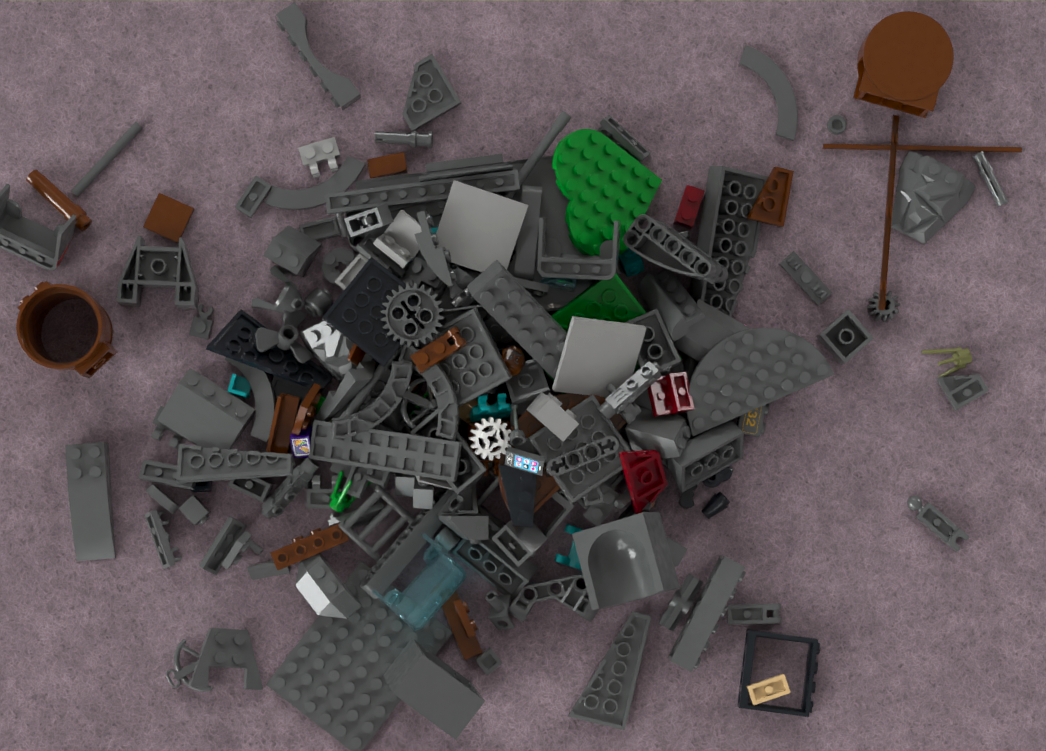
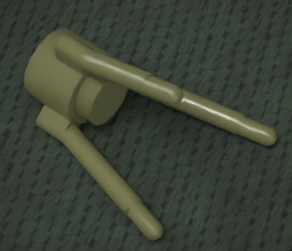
(960, 358)

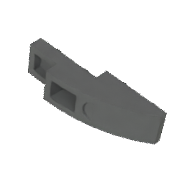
(436, 258)

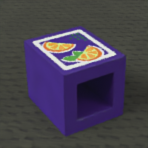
(301, 443)

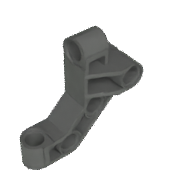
(571, 595)

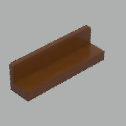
(283, 423)

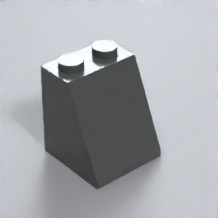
(293, 250)
(661, 433)

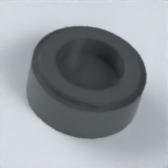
(836, 125)

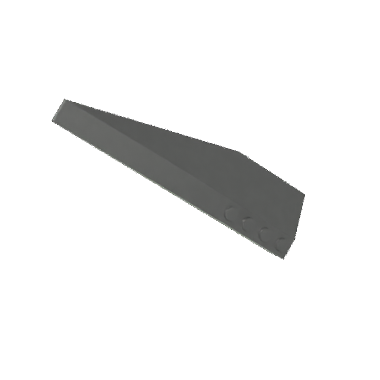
(726, 237)

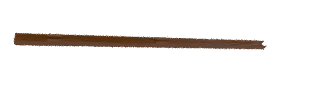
(923, 148)
(888, 212)

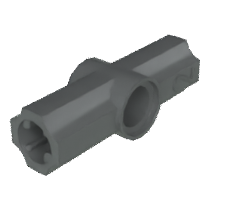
(681, 602)

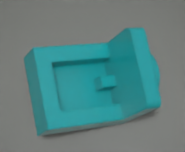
(631, 262)

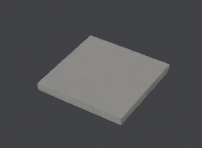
(479, 227)
(597, 356)

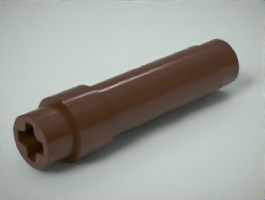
(58, 199)

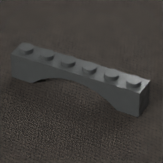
(340, 87)

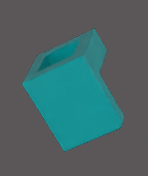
(239, 386)

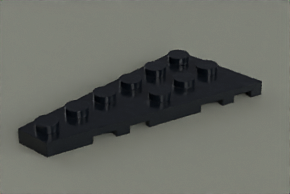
(238, 343)

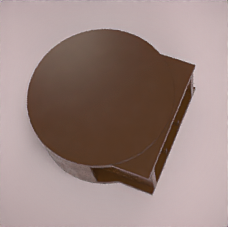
(904, 63)

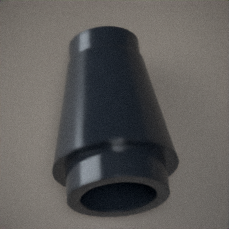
(715, 505)

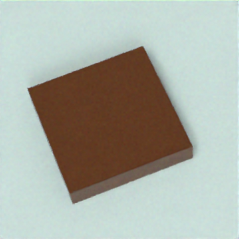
(168, 217)

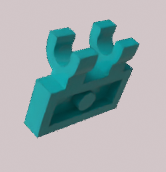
(497, 410)

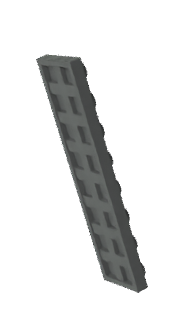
(388, 452)

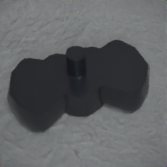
(686, 498)

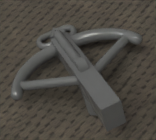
(428, 405)
(182, 673)

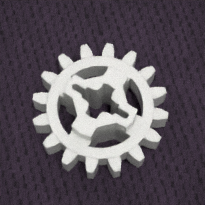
(487, 445)

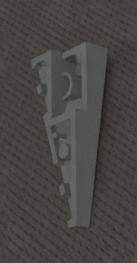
(351, 384)

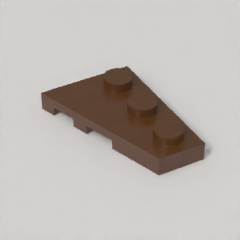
(773, 198)

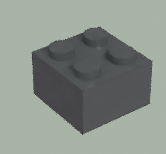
(844, 337)

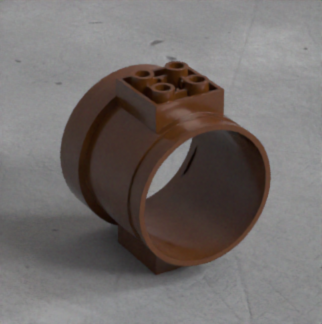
(32, 315)

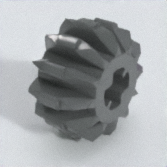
(890, 308)

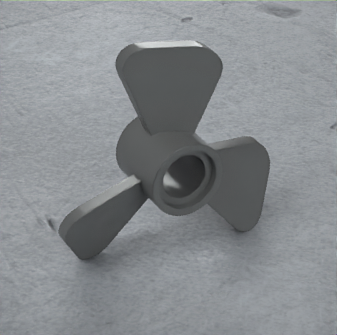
(268, 338)

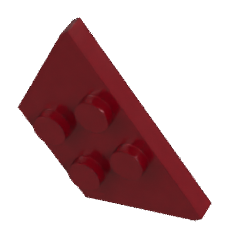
(643, 476)

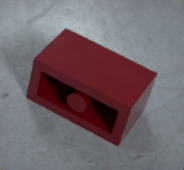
(688, 207)

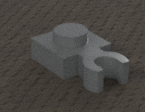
(201, 325)

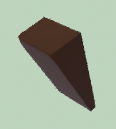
(387, 165)

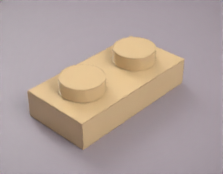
(768, 689)

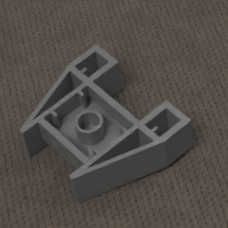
(160, 269)

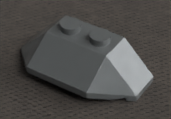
(325, 588)

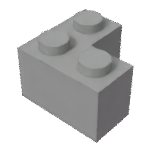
(548, 411)

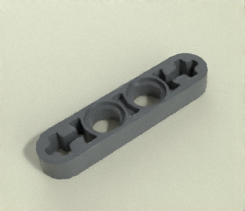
(581, 454)

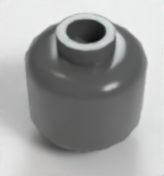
(318, 302)

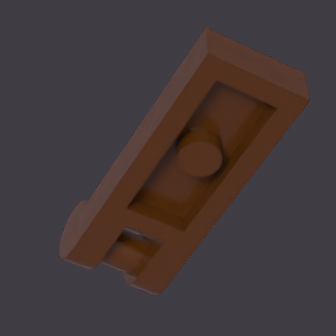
(438, 350)

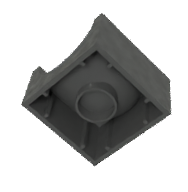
(626, 560)
(433, 688)

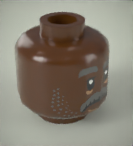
(514, 359)

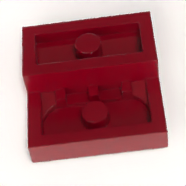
(670, 395)

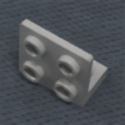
(399, 239)

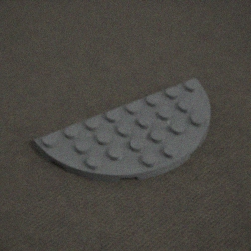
(749, 373)

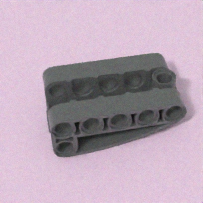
(672, 251)

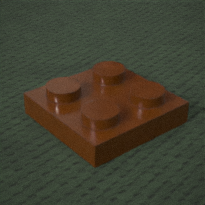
(307, 409)

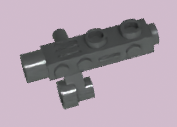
(621, 398)
(290, 488)

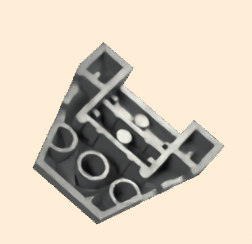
(927, 196)
(330, 349)

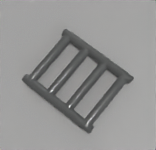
(359, 538)

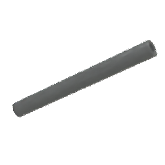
(106, 159)

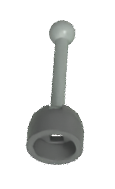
(517, 436)

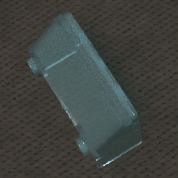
(429, 588)

